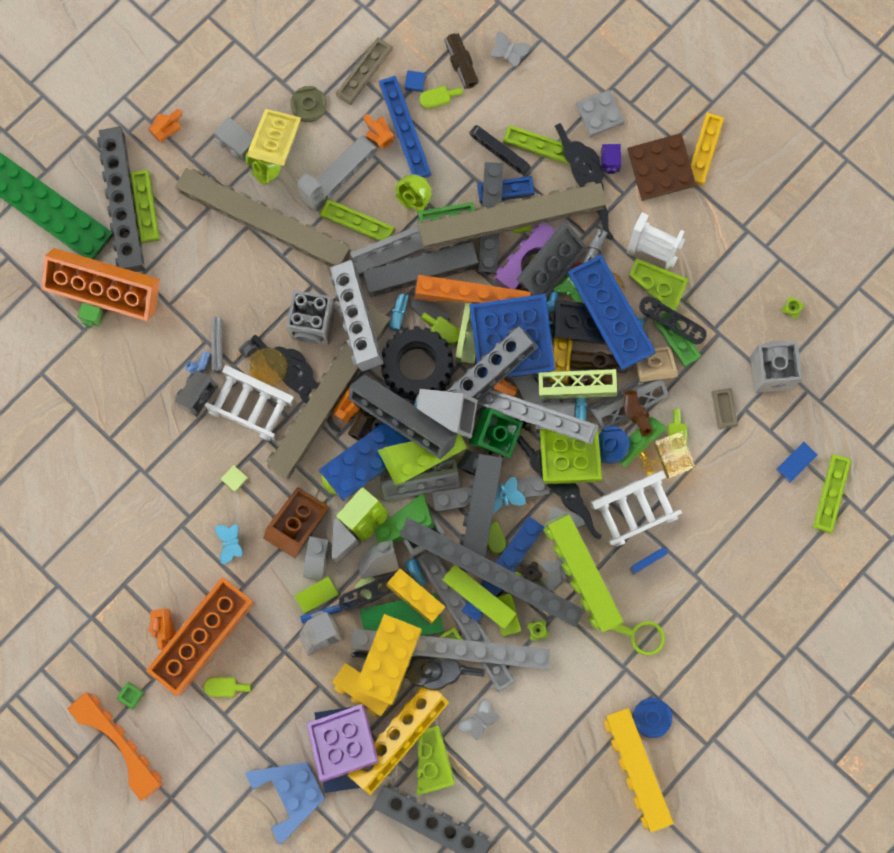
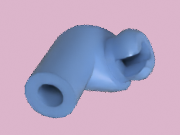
(200, 365)

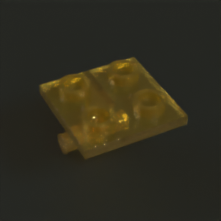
(672, 454)

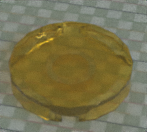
(268, 366)

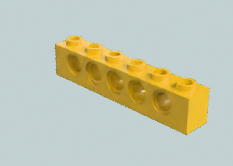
(409, 734)

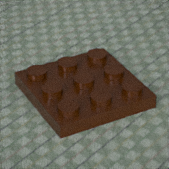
(661, 167)

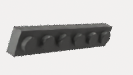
(491, 195)

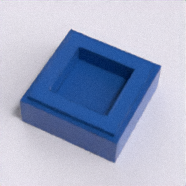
(414, 81)

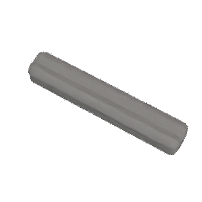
(216, 344)

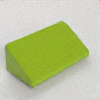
(316, 595)
(514, 626)

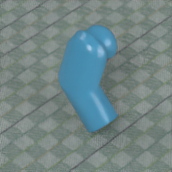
(553, 297)
(415, 570)

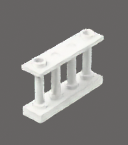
(655, 242)
(249, 383)
(637, 489)

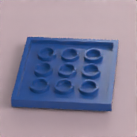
(497, 318)

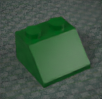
(495, 432)

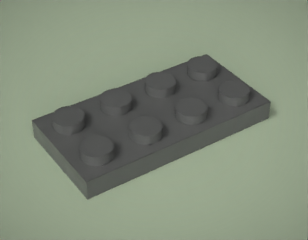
(552, 261)

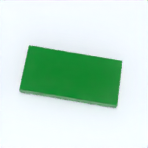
(372, 617)

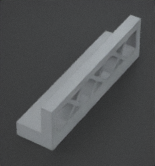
(387, 250)
(612, 405)
(422, 483)

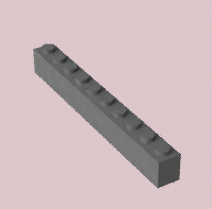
(491, 572)

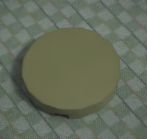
(308, 104)

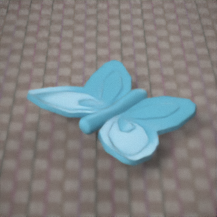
(509, 492)
(232, 547)

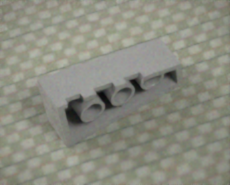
(319, 632)

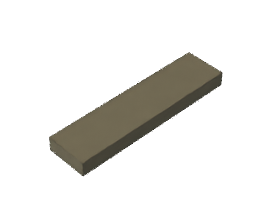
(364, 71)

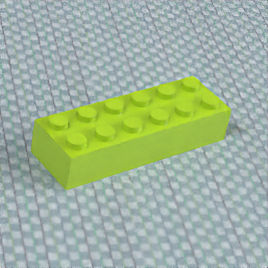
(585, 576)

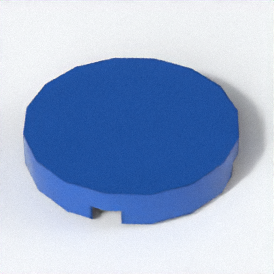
(613, 444)
(652, 717)

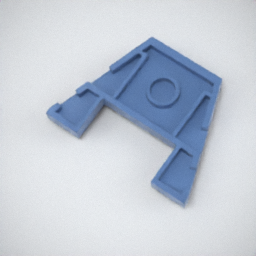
(297, 791)

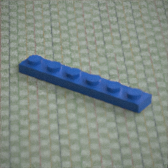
(404, 127)
(509, 559)

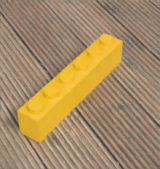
(638, 769)

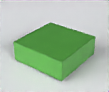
(130, 695)

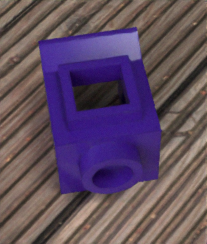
(611, 158)

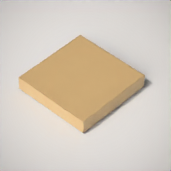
(657, 366)

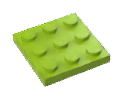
(569, 459)

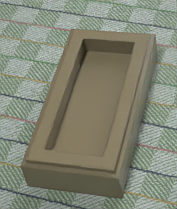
(724, 408)

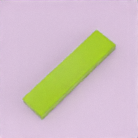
(534, 144)
(145, 206)
(356, 221)
(831, 493)
(479, 596)

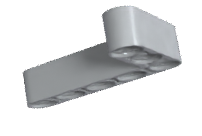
(317, 191)

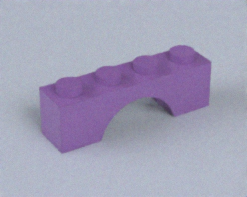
(507, 275)

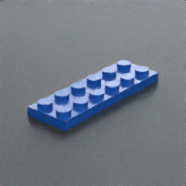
(611, 312)
(360, 461)

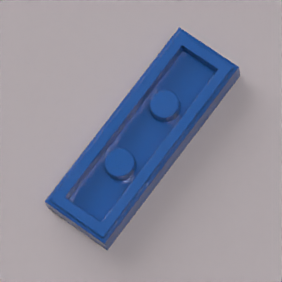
(512, 188)

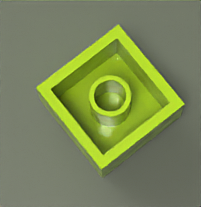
(363, 514)

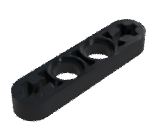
(500, 150)
(671, 322)
(372, 587)

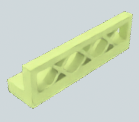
(466, 348)
(577, 391)

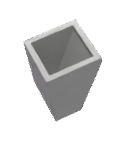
(449, 409)

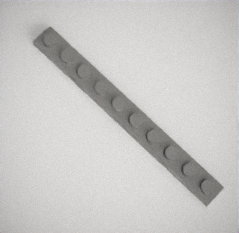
(466, 650)

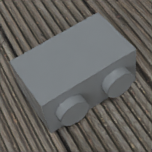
(234, 138)

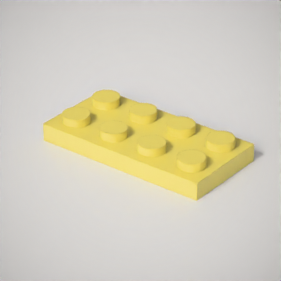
(274, 137)

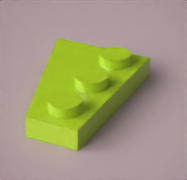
(659, 283)
(434, 766)

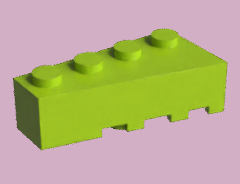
(410, 459)

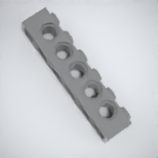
(371, 355)

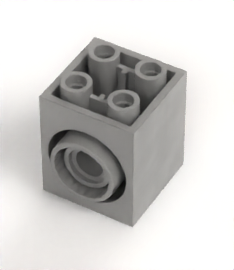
(310, 317)
(776, 366)

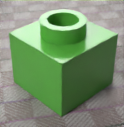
(90, 315)

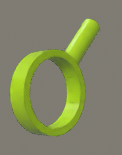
(631, 632)

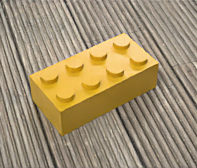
(388, 659)

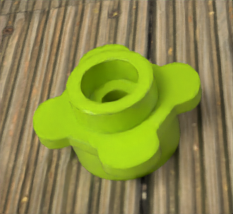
(796, 304)
(538, 625)

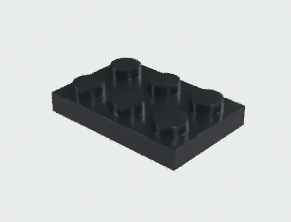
(575, 323)

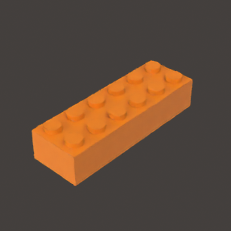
(100, 284)
(200, 637)

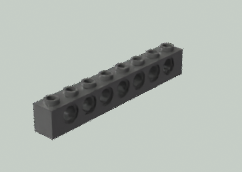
(116, 138)

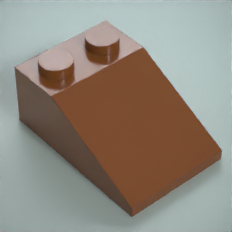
(295, 522)

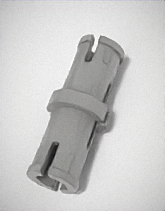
(595, 247)

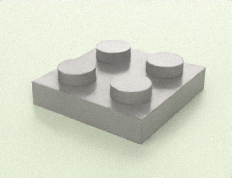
(599, 113)

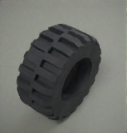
(408, 341)

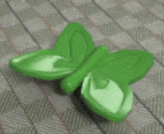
(569, 288)

